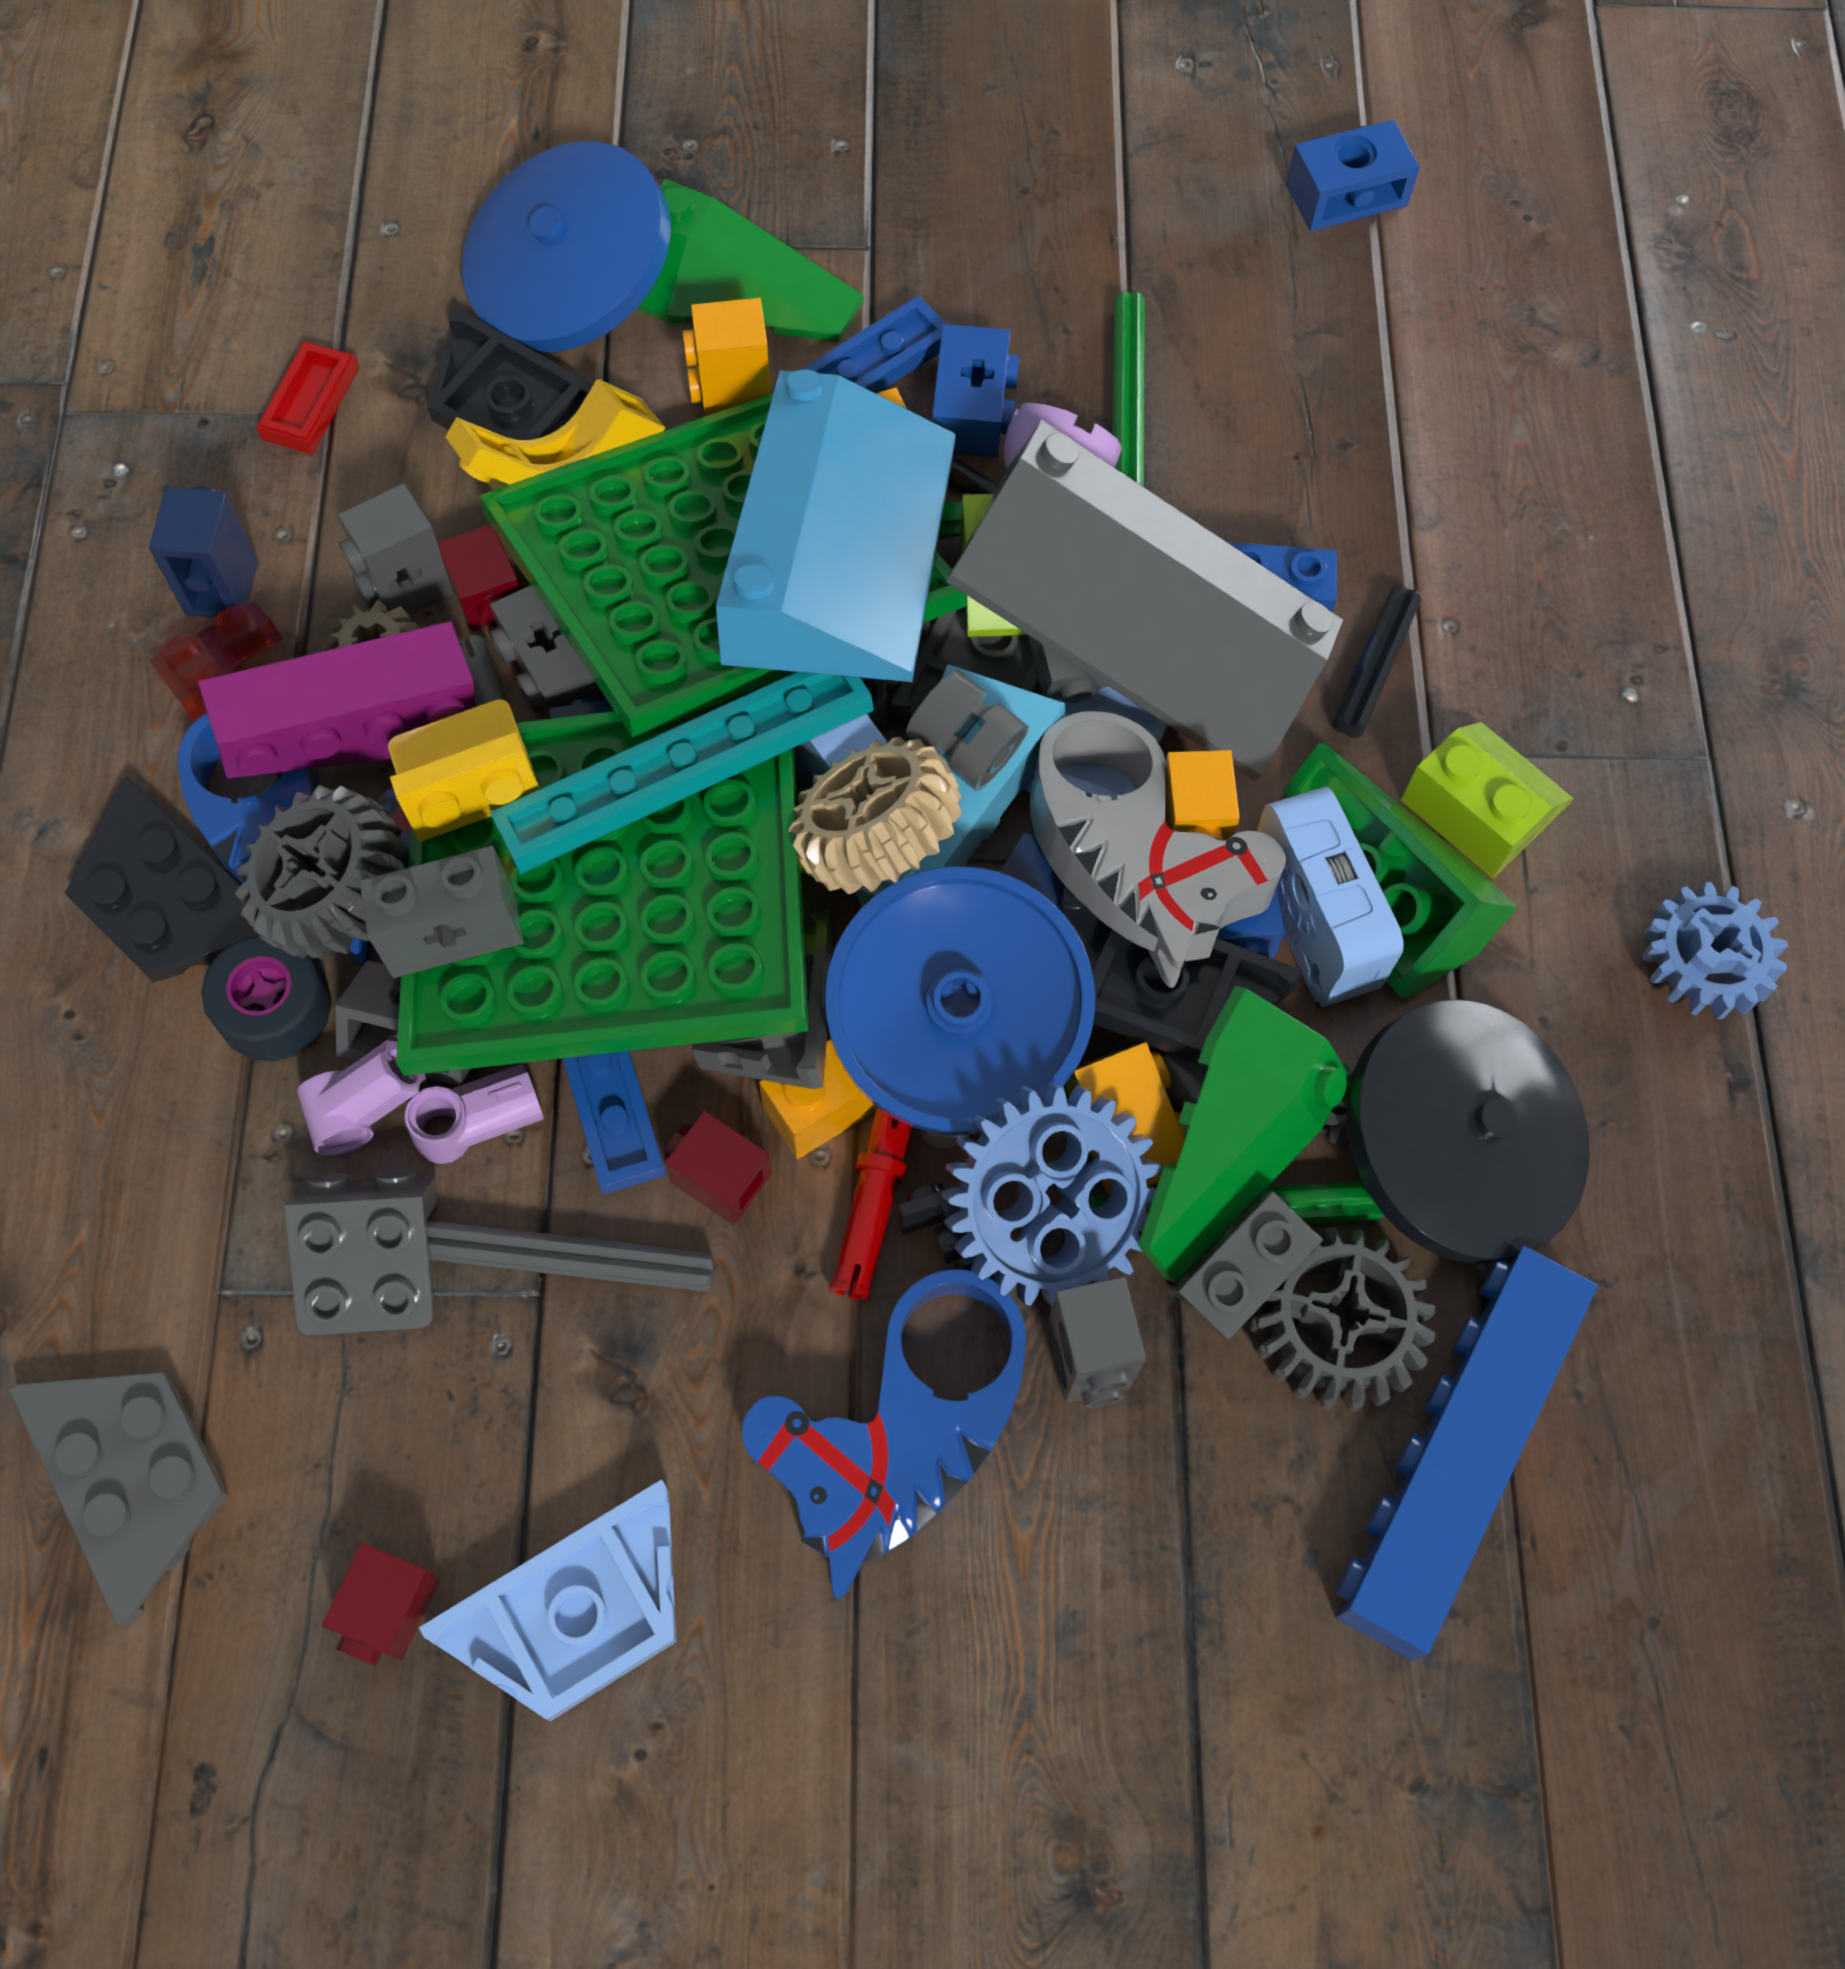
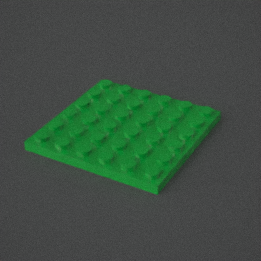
(636, 557)
(630, 940)

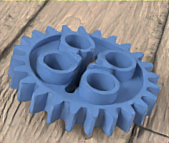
(1013, 1152)

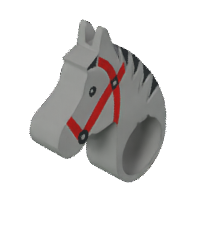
(1123, 859)

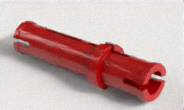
(879, 1173)

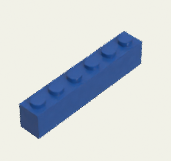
(1465, 1455)

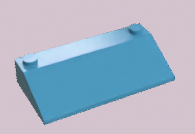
(835, 534)

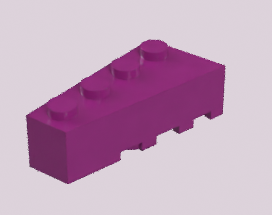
(336, 702)

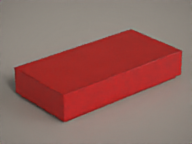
(307, 397)

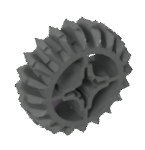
(282, 882)
(1395, 1325)

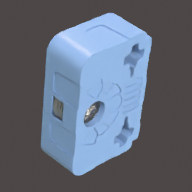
(1330, 899)

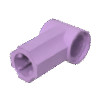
(346, 1102)
(479, 1110)

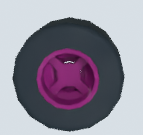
(252, 978)

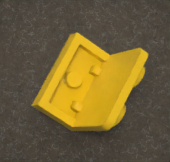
(460, 769)

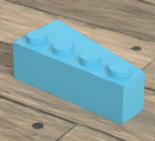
(984, 807)

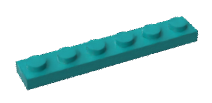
(677, 764)

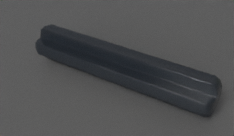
(1376, 661)

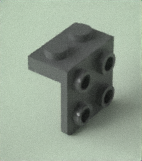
(361, 1252)

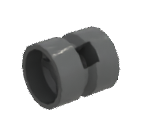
(950, 715)

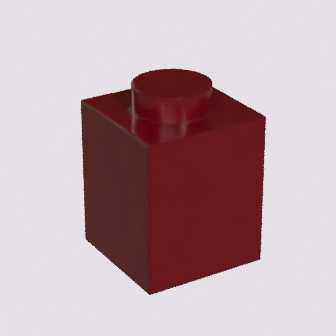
(478, 573)
(717, 1166)
(379, 1605)

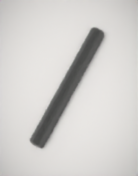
(570, 1256)

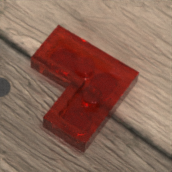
(213, 652)

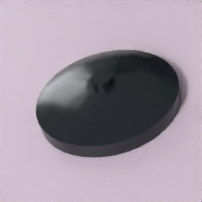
(1468, 1131)

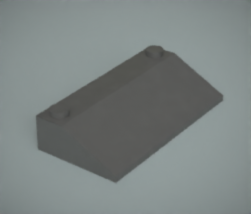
(1146, 600)

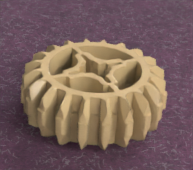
(875, 815)

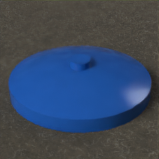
(566, 246)
(958, 997)

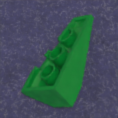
(728, 258)
(1433, 891)
(1256, 1111)

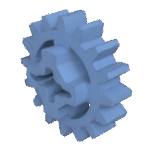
(1714, 950)

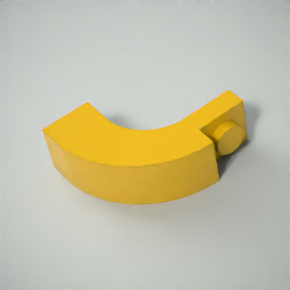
(603, 422)

